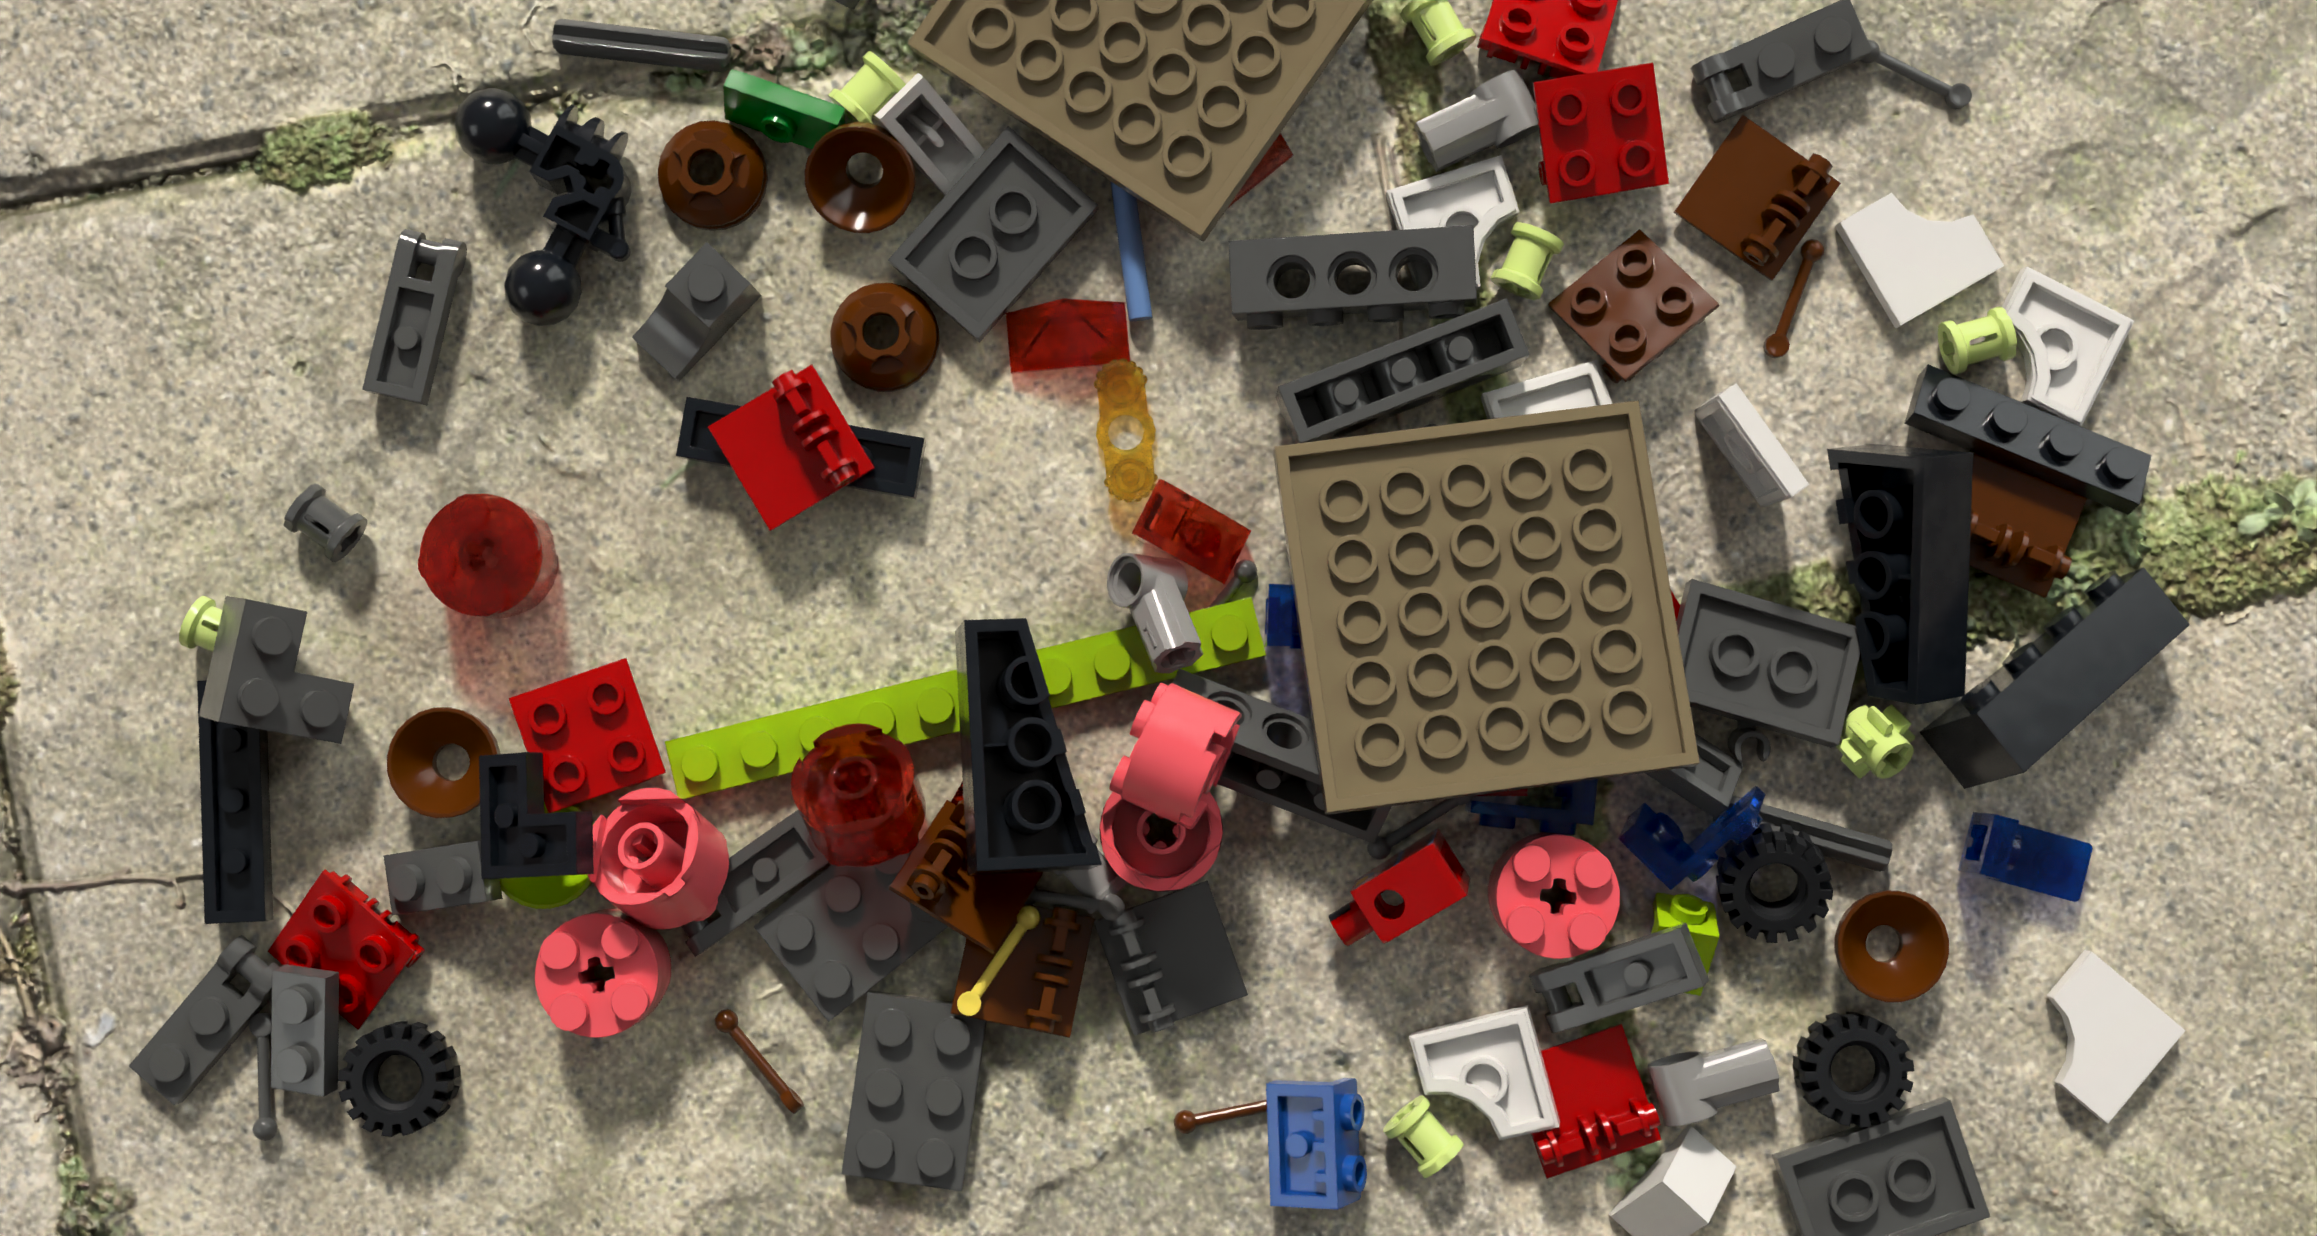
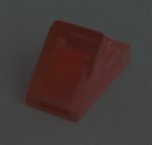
(1190, 531)

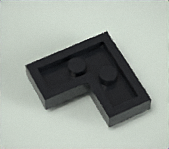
(516, 832)

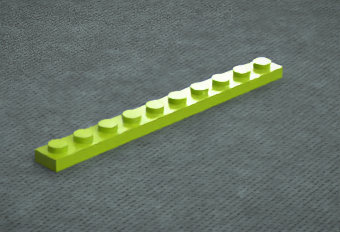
(931, 704)

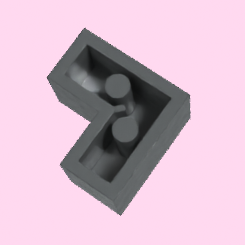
(255, 678)

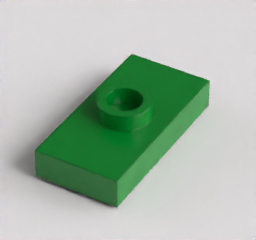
(778, 110)

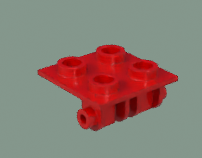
(1552, 32)
(1600, 133)
(791, 446)
(589, 734)
(344, 935)
(1597, 1103)

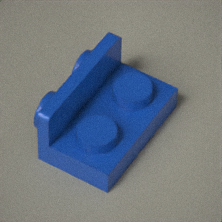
(1315, 1143)

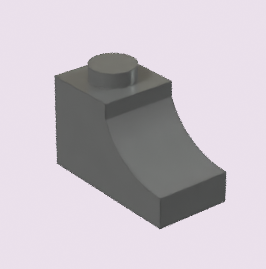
(695, 311)

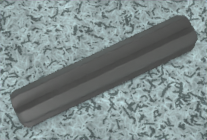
(641, 45)
(1832, 839)

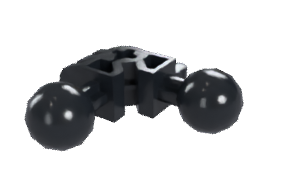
(497, 129)

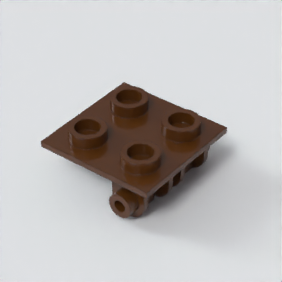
(1758, 197)
(1633, 306)
(2020, 526)
(939, 883)
(1038, 980)

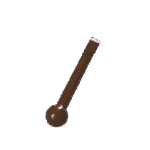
(1778, 344)
(727, 1022)
(1186, 1121)

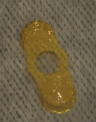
(1123, 393)

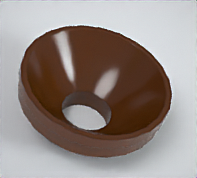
(729, 199)
(848, 202)
(905, 360)
(414, 761)
(1920, 952)

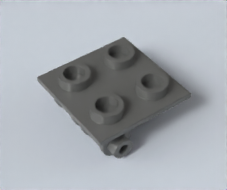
(1171, 958)

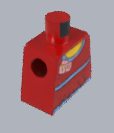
(1424, 876)

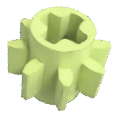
(1876, 741)

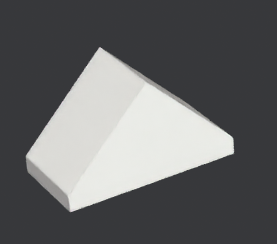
(930, 133)
(1677, 1190)

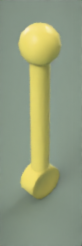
(970, 1002)

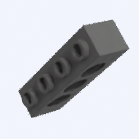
(1261, 262)
(1403, 374)
(1278, 760)

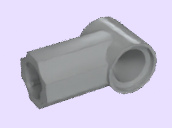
(1493, 115)
(1156, 595)
(1696, 1084)

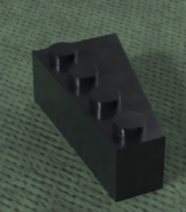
(1909, 565)
(2056, 679)
(1014, 763)

